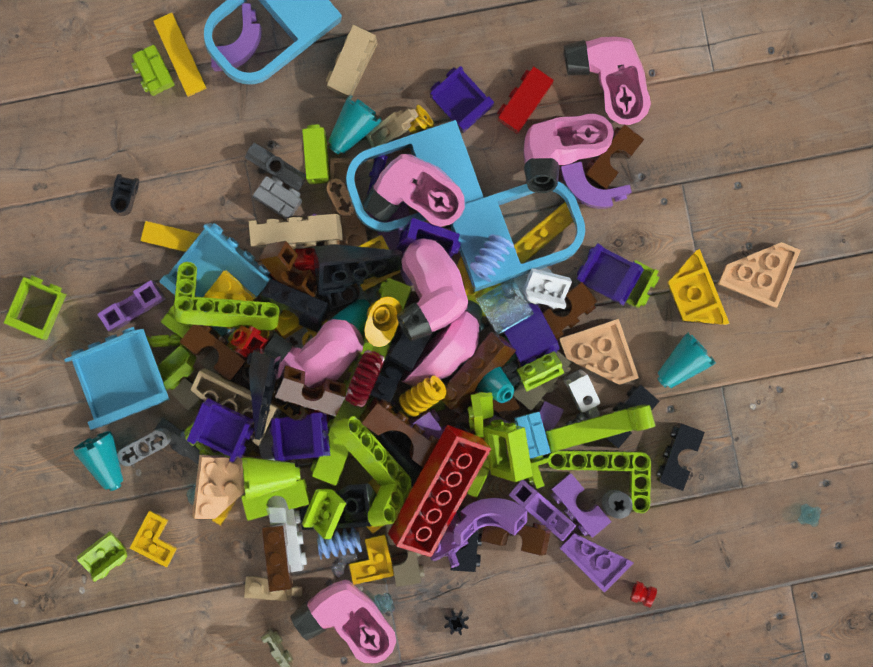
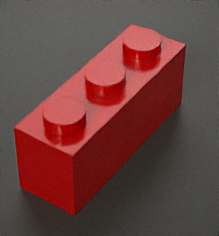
(524, 99)

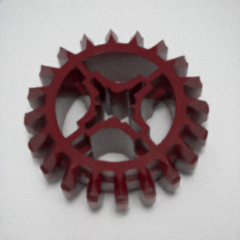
(364, 378)

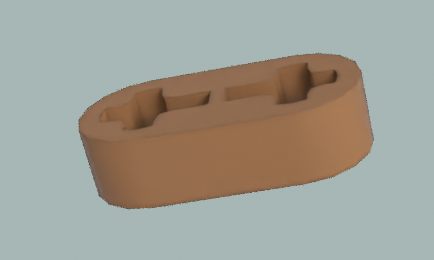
(336, 200)

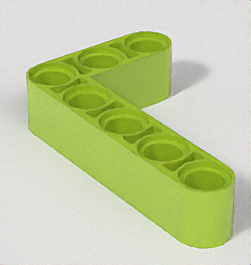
(191, 309)
(600, 427)
(379, 463)
(608, 465)

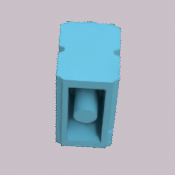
(535, 434)

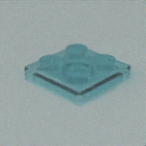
(504, 306)

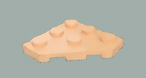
(762, 273)
(602, 352)
(217, 485)

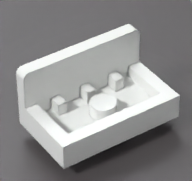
(546, 288)

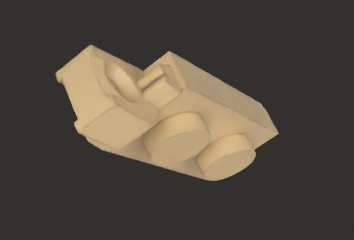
(391, 127)
(259, 589)

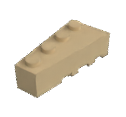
(297, 231)

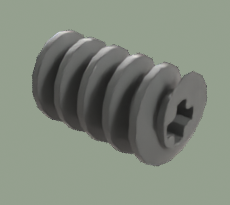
(624, 501)

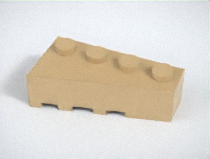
(230, 395)

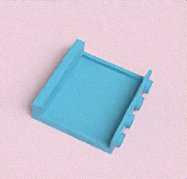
(212, 255)
(119, 377)

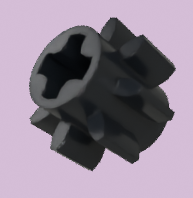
(458, 628)

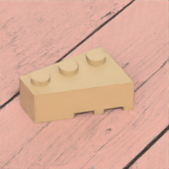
(351, 61)

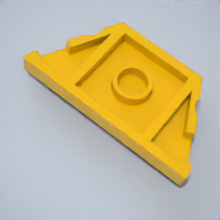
(696, 293)

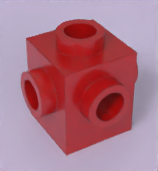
(305, 259)
(248, 340)

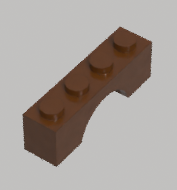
(490, 354)
(381, 418)

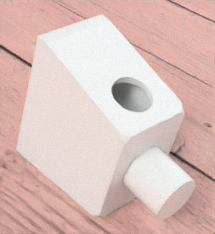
(579, 387)

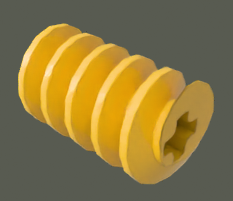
(423, 396)

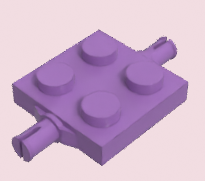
(447, 546)

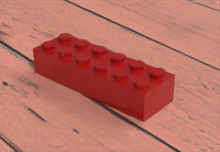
(439, 491)

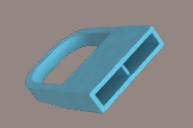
(301, 19)
(438, 146)
(485, 218)

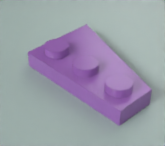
(595, 561)

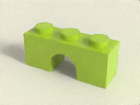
(294, 495)

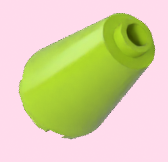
(267, 476)

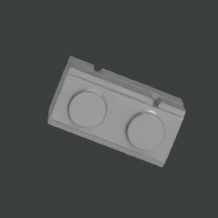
(277, 198)

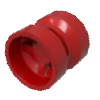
(643, 594)

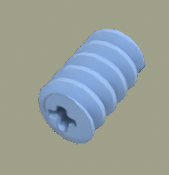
(490, 255)
(339, 542)

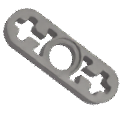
(148, 439)

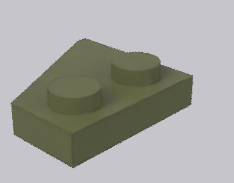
(274, 641)

